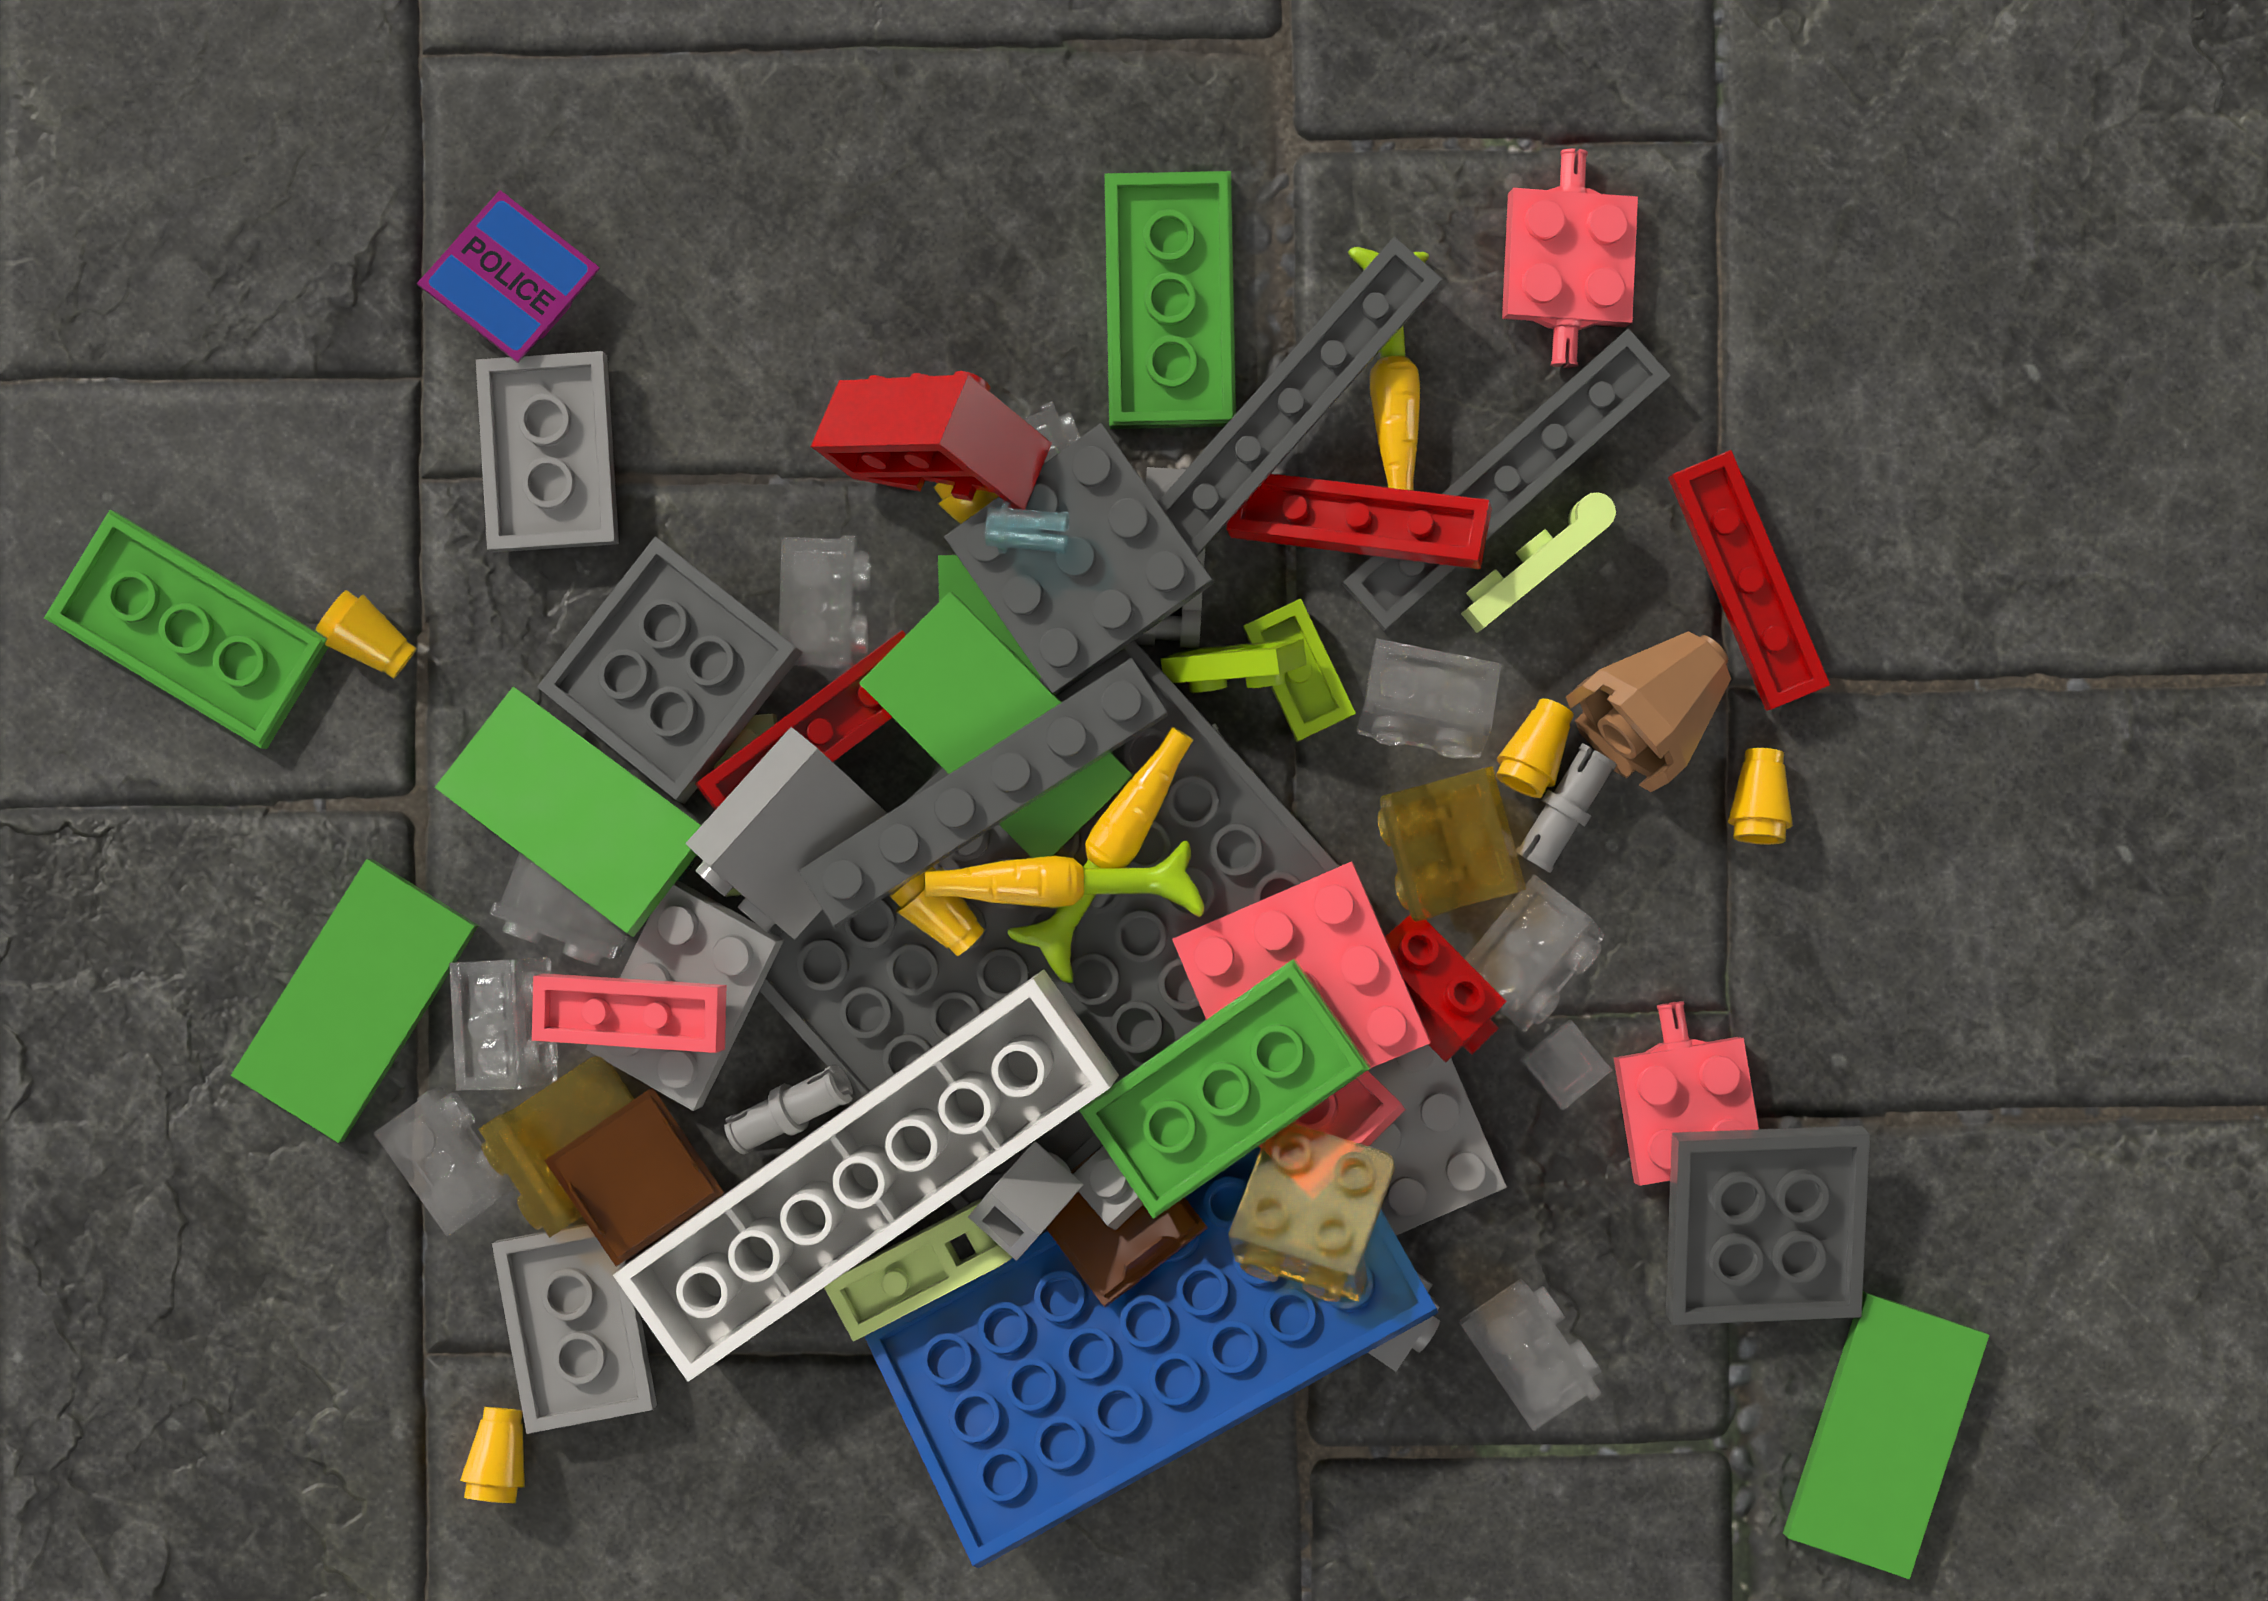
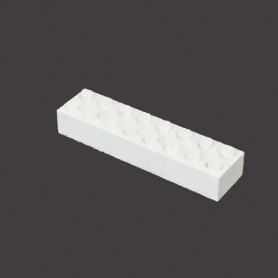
(867, 1175)

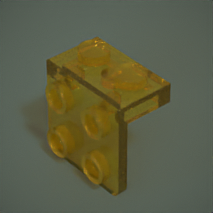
(1450, 844)
(544, 1124)
(1311, 1211)

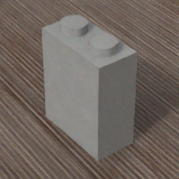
(776, 824)

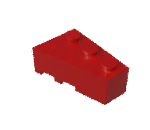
(932, 432)

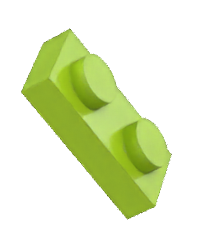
(1257, 662)
(1312, 693)

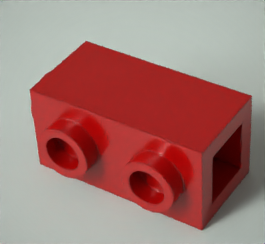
(1445, 988)

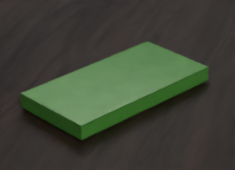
(1170, 299)
(187, 629)
(968, 691)
(572, 811)
(354, 1000)
(1224, 1088)
(1885, 1435)

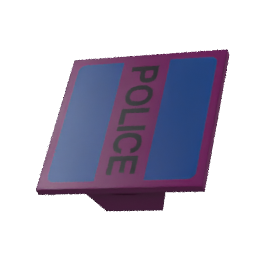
(508, 276)

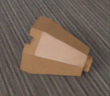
(1653, 706)

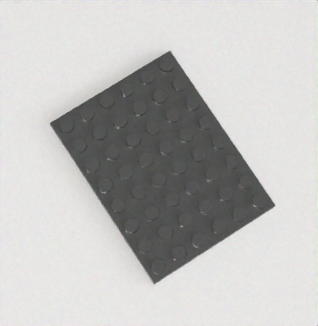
(890, 992)

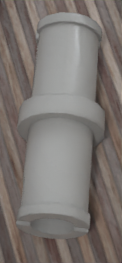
(1566, 807)
(788, 1109)

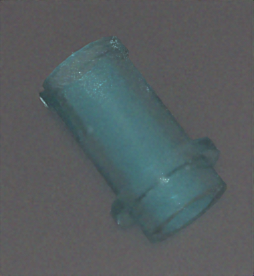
(1022, 529)

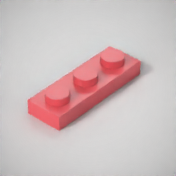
(629, 1013)

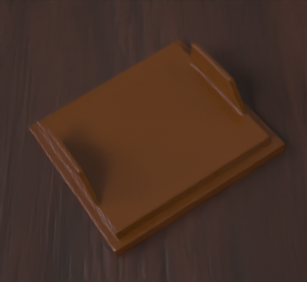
(634, 1176)
(1120, 1258)

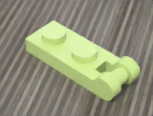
(1539, 559)
(912, 1274)

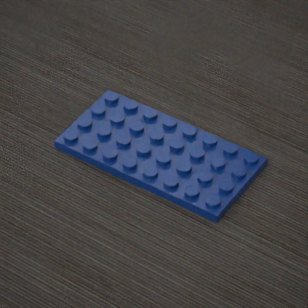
(1051, 1402)

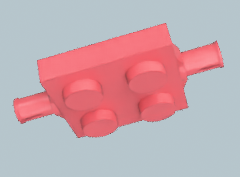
(1569, 258)
(1681, 1089)

